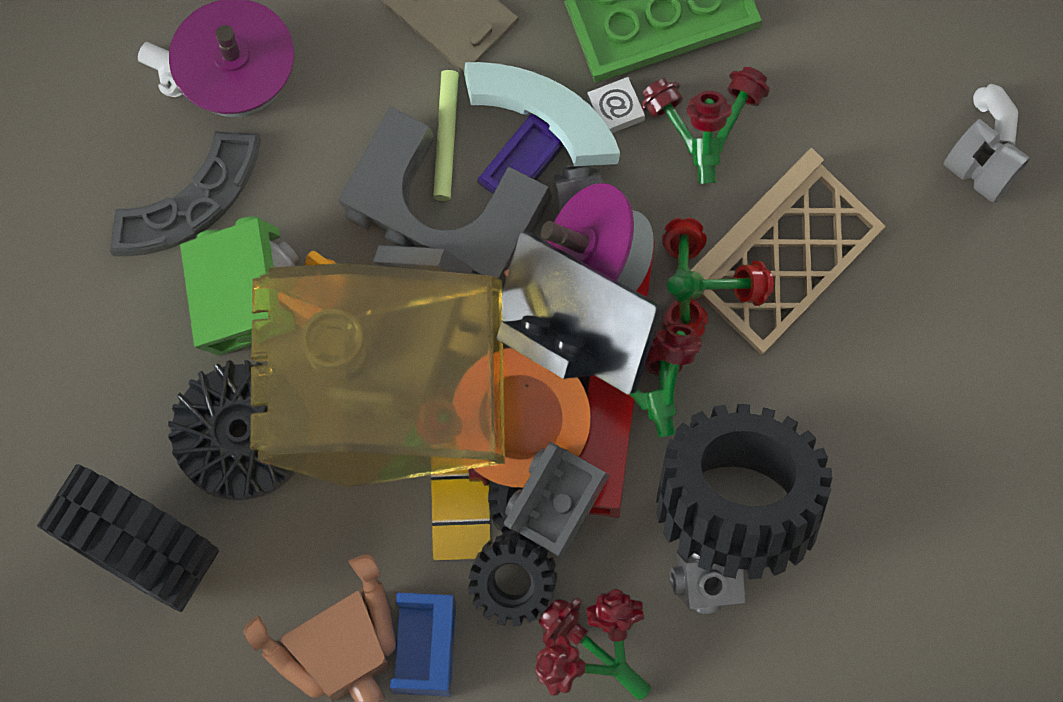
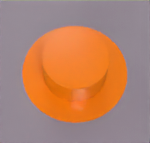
(535, 416)

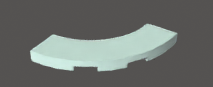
(568, 115)

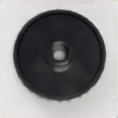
(204, 438)

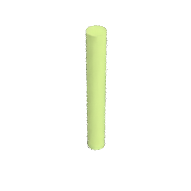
(445, 135)

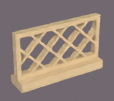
(765, 215)

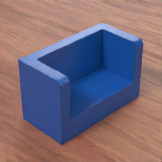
(424, 644)

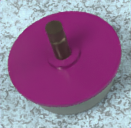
(231, 57)
(604, 234)

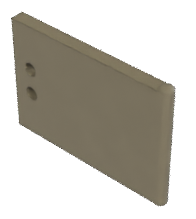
(456, 25)

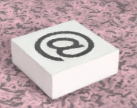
(617, 105)

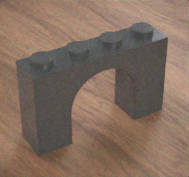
(380, 193)

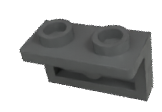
(555, 498)

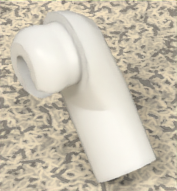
(159, 59)
(1002, 109)

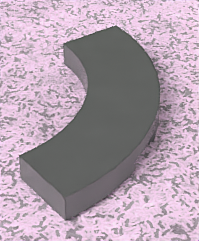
(196, 207)

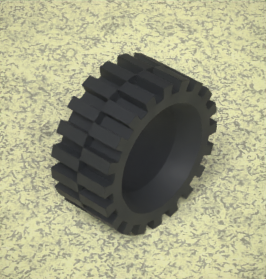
(733, 532)
(128, 537)

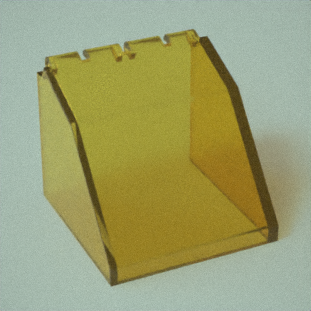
(377, 372)

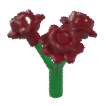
(560, 661)

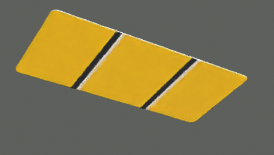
(459, 516)

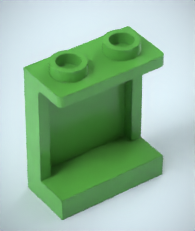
(220, 279)

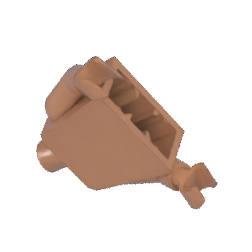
(338, 647)

